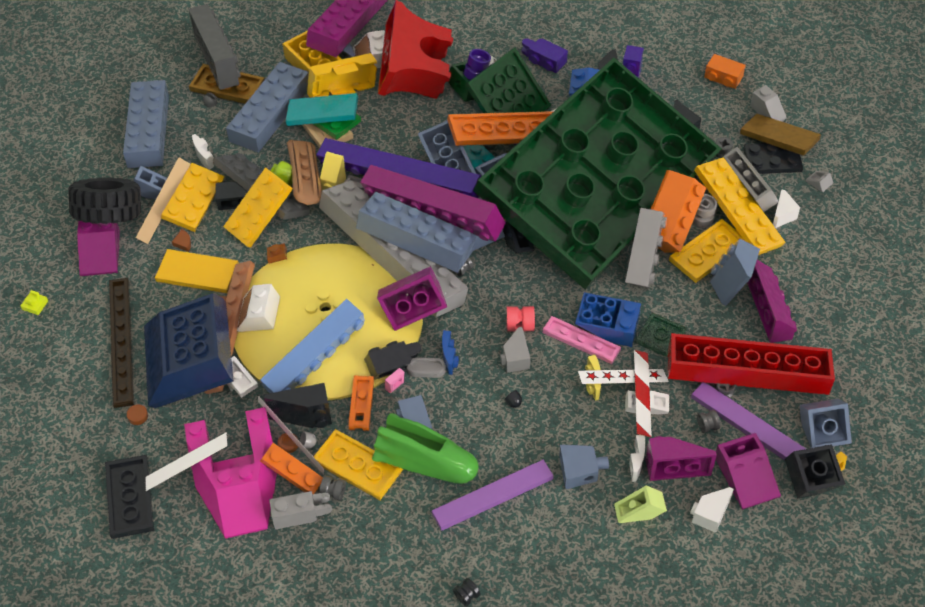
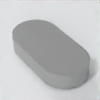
(426, 367)

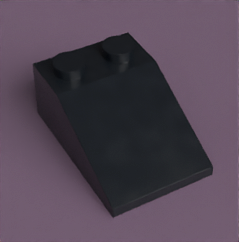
(301, 406)

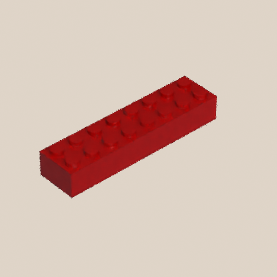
(750, 364)

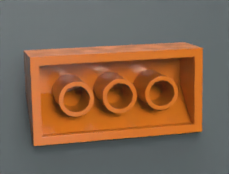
(679, 200)

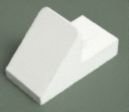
(243, 381)

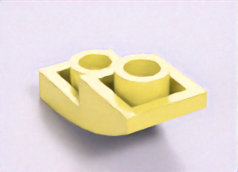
(594, 389)

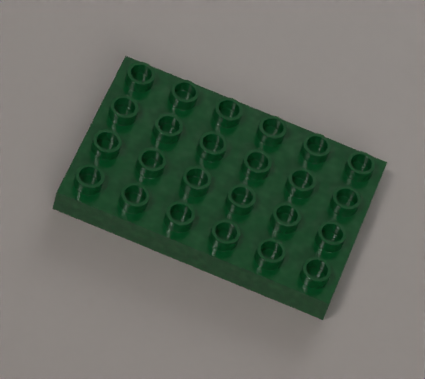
(591, 169)

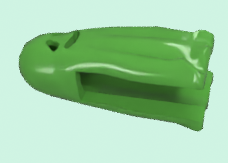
(423, 451)

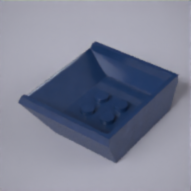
(187, 350)

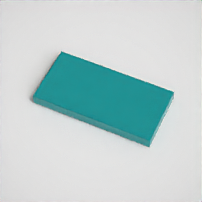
(322, 109)

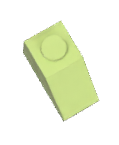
(640, 505)

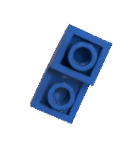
(449, 352)

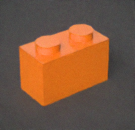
(724, 71)

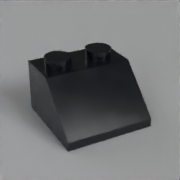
(814, 471)

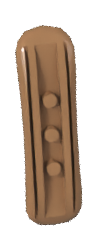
(305, 172)

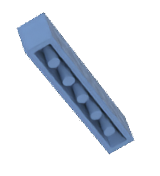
(314, 348)

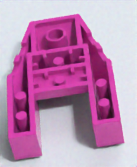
(239, 487)

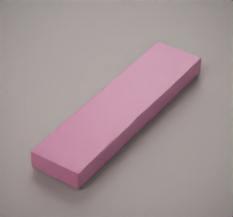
(581, 340)

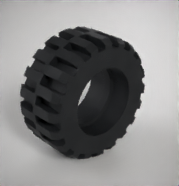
(104, 200)

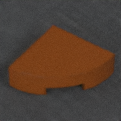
(182, 241)

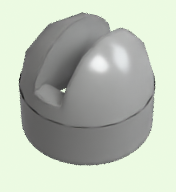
(308, 439)

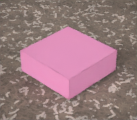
(394, 380)

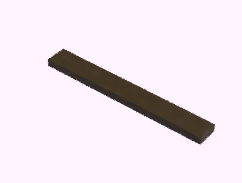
(121, 343)

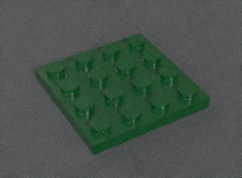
(507, 87)

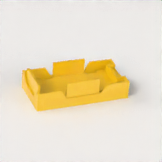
(342, 76)

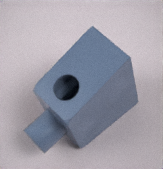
(580, 465)

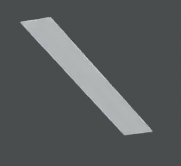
(186, 461)

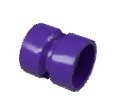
(476, 63)

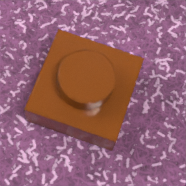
(276, 253)

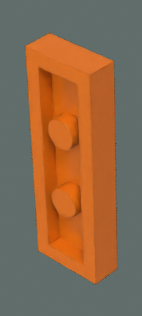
(291, 469)

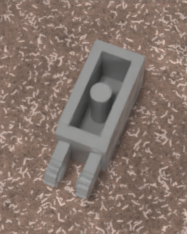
(298, 509)

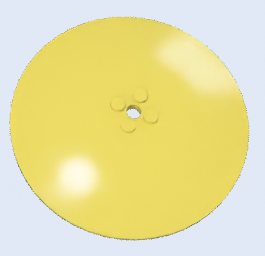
(307, 283)

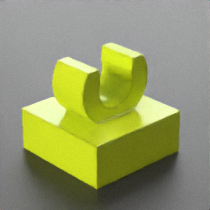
(34, 303)

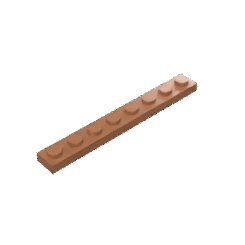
(238, 289)

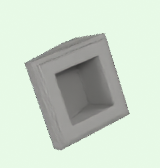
(820, 180)

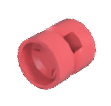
(520, 318)

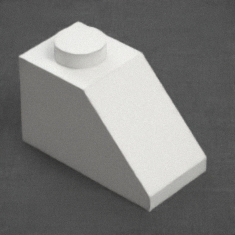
(711, 509)

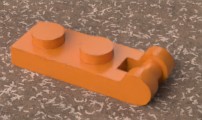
(361, 402)

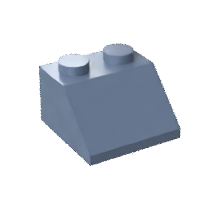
(826, 423)

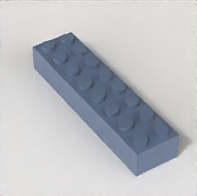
(442, 151)

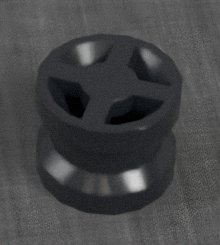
(466, 592)

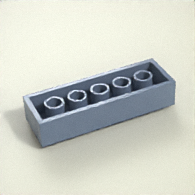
(267, 107)
(146, 124)
(416, 231)

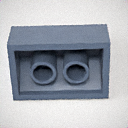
(734, 270)

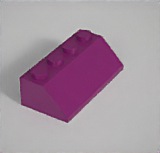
(771, 304)

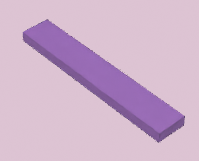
(745, 420)
(492, 495)

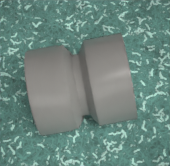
(706, 212)

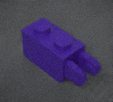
(545, 54)

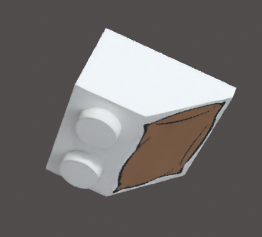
(371, 43)
(259, 309)

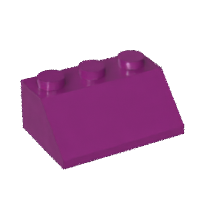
(412, 298)

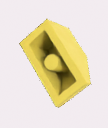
(332, 171)

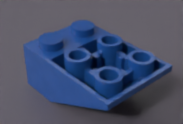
(609, 318)

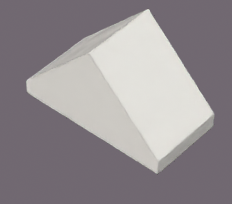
(786, 210)

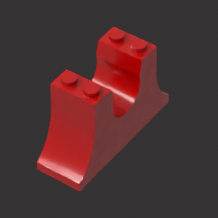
(413, 54)

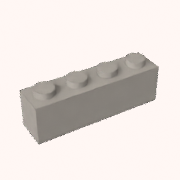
(751, 179)
(645, 248)

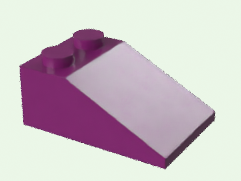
(98, 248)
(677, 459)

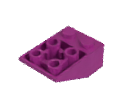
(747, 470)

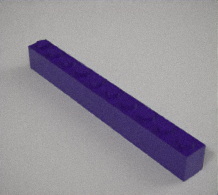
(359, 158)

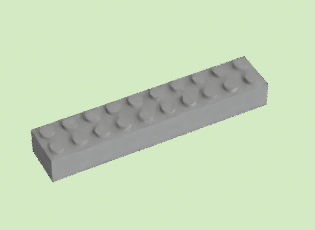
(343, 206)

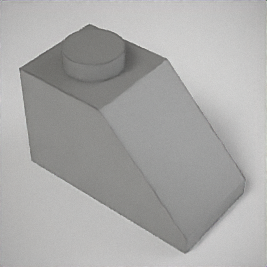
(767, 103)
(516, 353)

